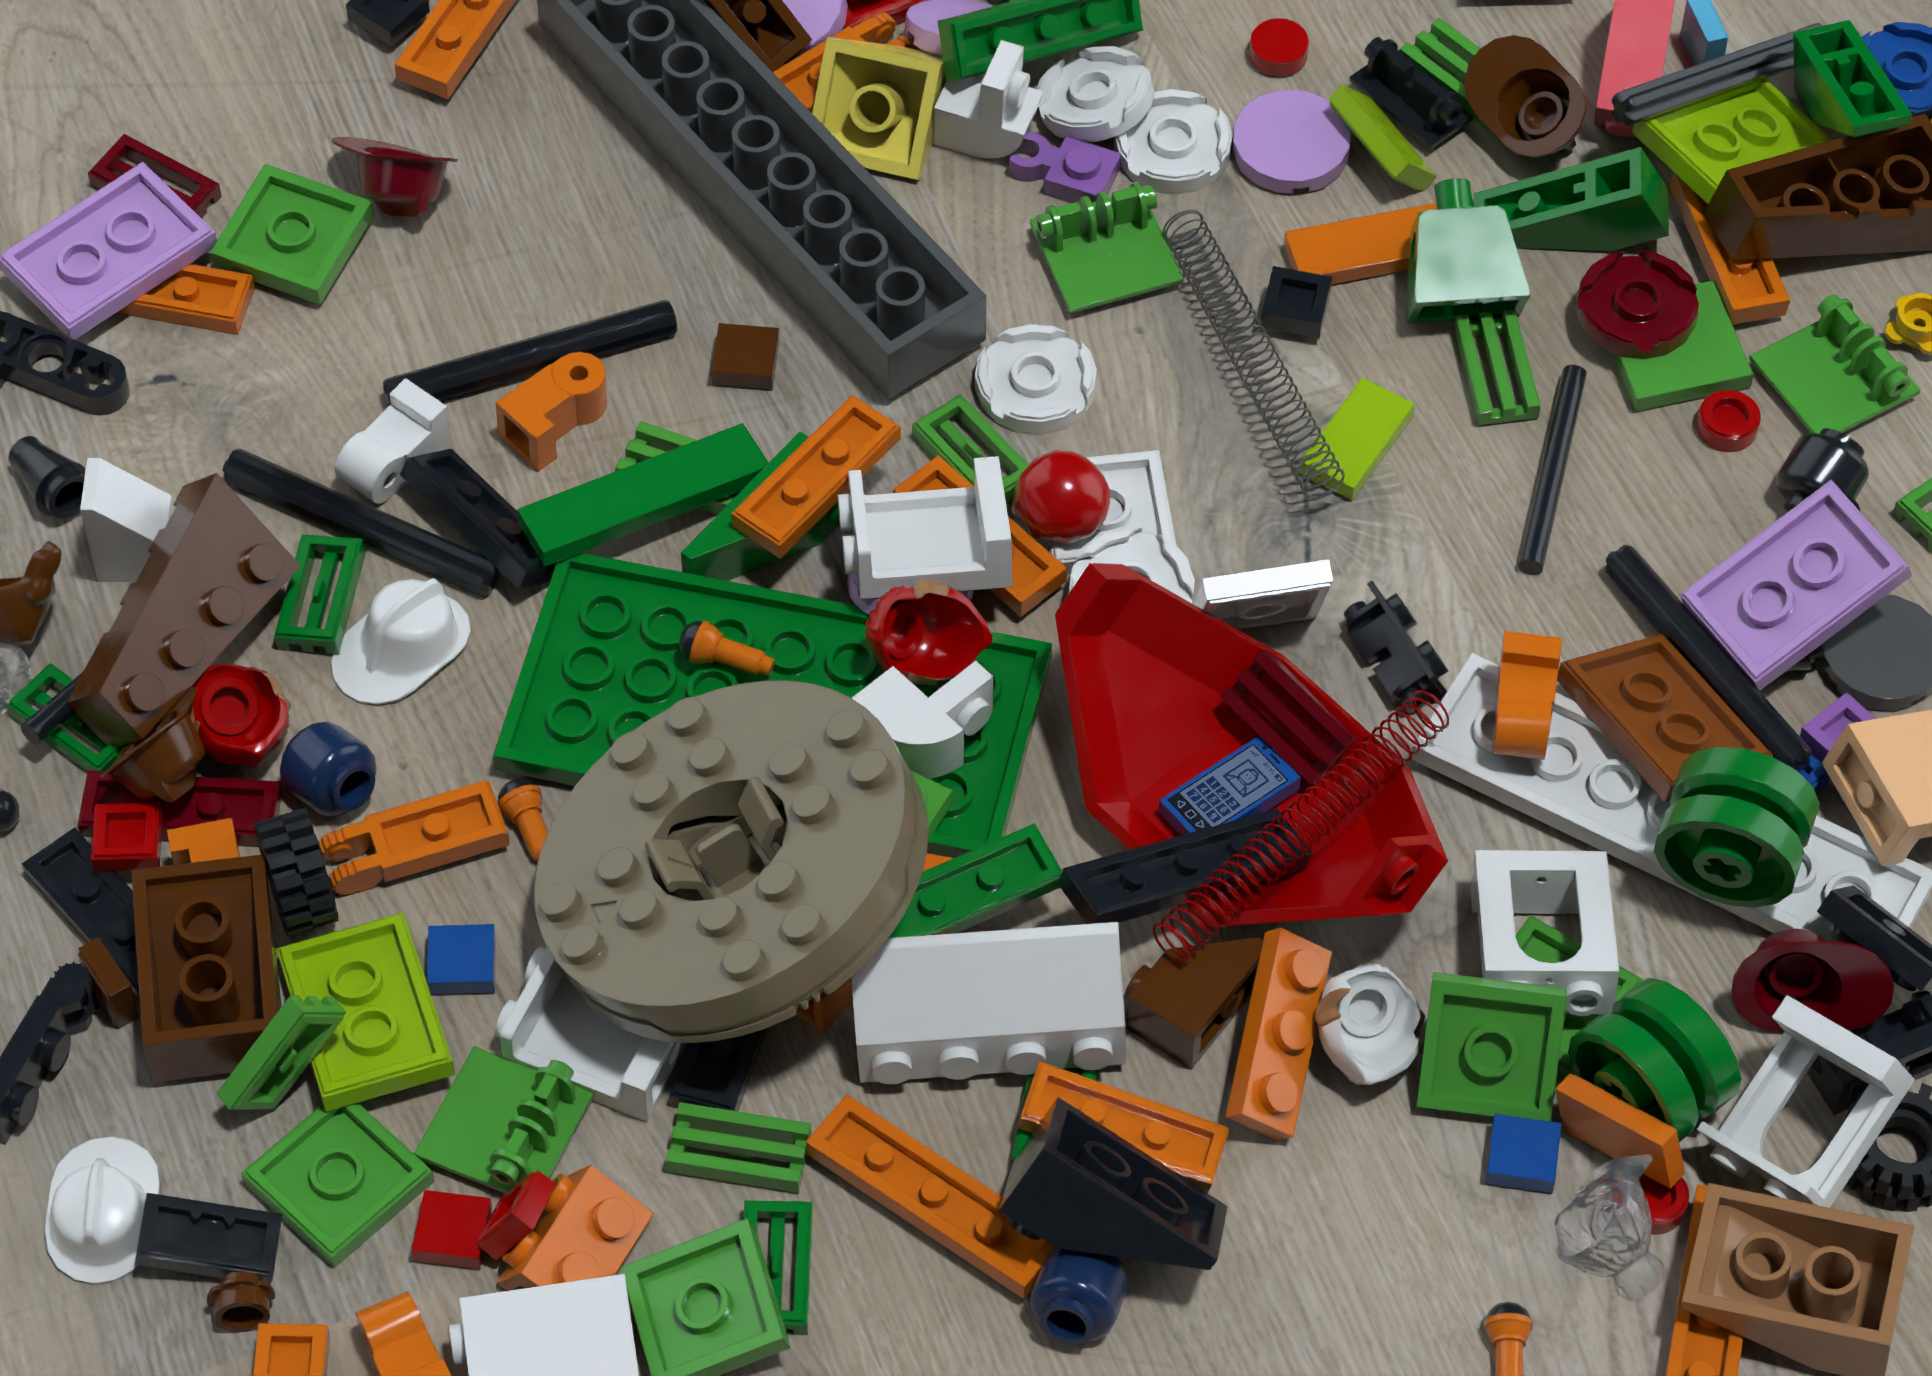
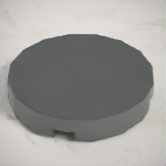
(1883, 655)

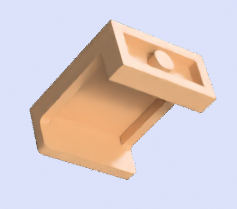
(1886, 780)

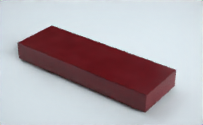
(206, 801)

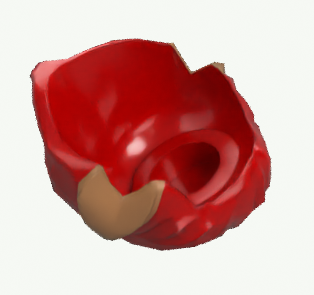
(926, 632)
(239, 714)

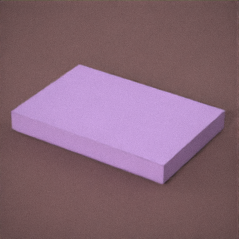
(107, 251)
(1795, 585)

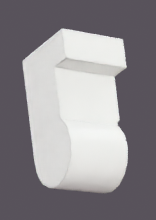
(406, 429)

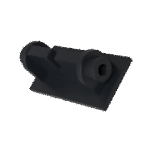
(1409, 94)
(1384, 628)

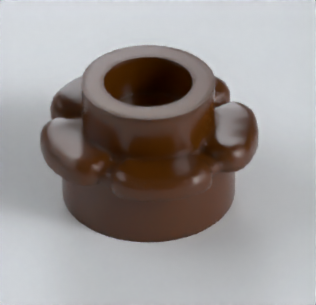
(241, 1301)

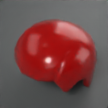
(1061, 497)

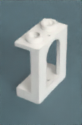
(1548, 884)
(1805, 1037)

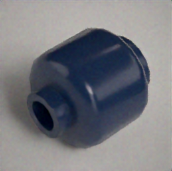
(328, 769)
(1078, 1295)

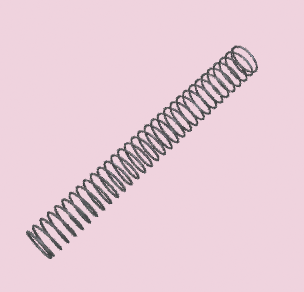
(1239, 321)

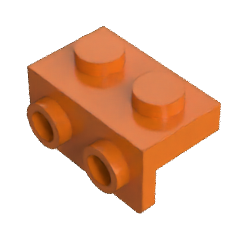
(579, 1235)

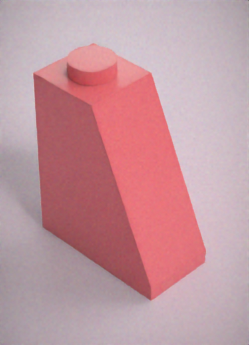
(1632, 54)

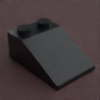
(1107, 1197)

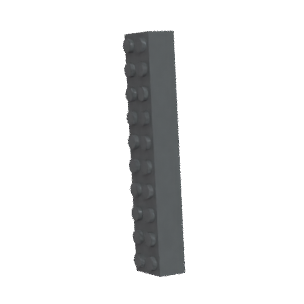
(778, 182)

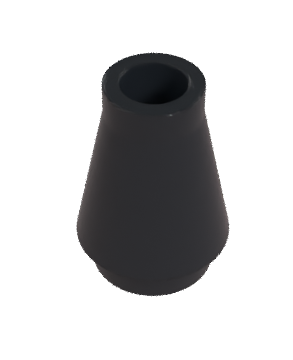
(49, 477)

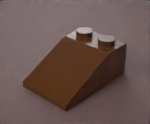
(204, 964)

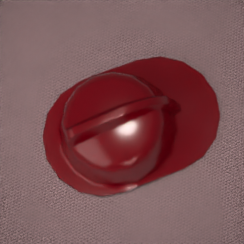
(396, 176)
(1824, 975)

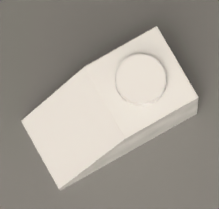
(121, 520)

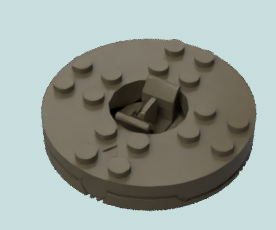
(731, 861)

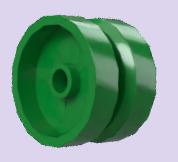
(1736, 827)
(1659, 1056)

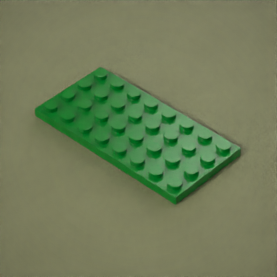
(613, 660)

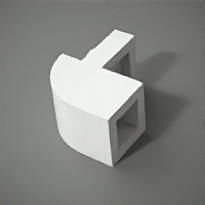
(989, 111)
(932, 727)

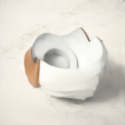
(1369, 1024)

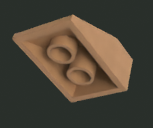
(1800, 1278)

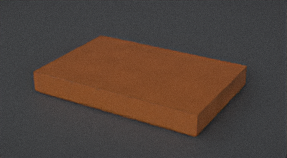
(1653, 707)

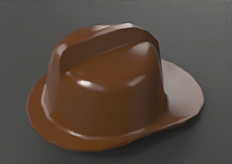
(1525, 96)
(165, 758)

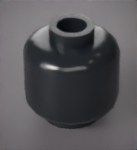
(1819, 459)

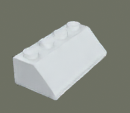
(990, 1003)

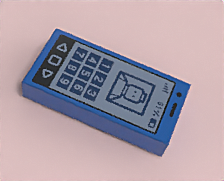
(1232, 789)

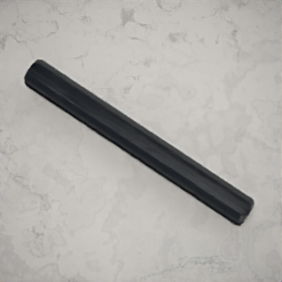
(1705, 80)
(535, 353)
(361, 521)
(1705, 655)

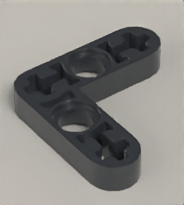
(29, 341)

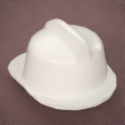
(400, 642)
(99, 1208)

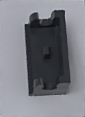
(1902, 1034)

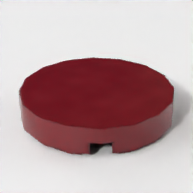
(1637, 304)

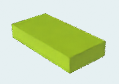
(1381, 138)
(1360, 436)

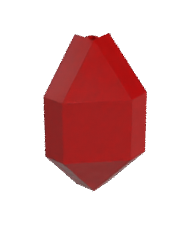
(1150, 718)

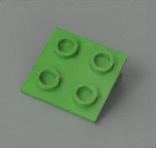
(1106, 248)
(1835, 370)
(504, 1120)

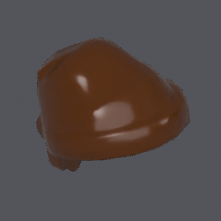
(28, 598)

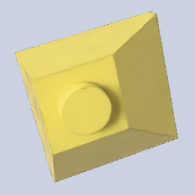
(880, 103)

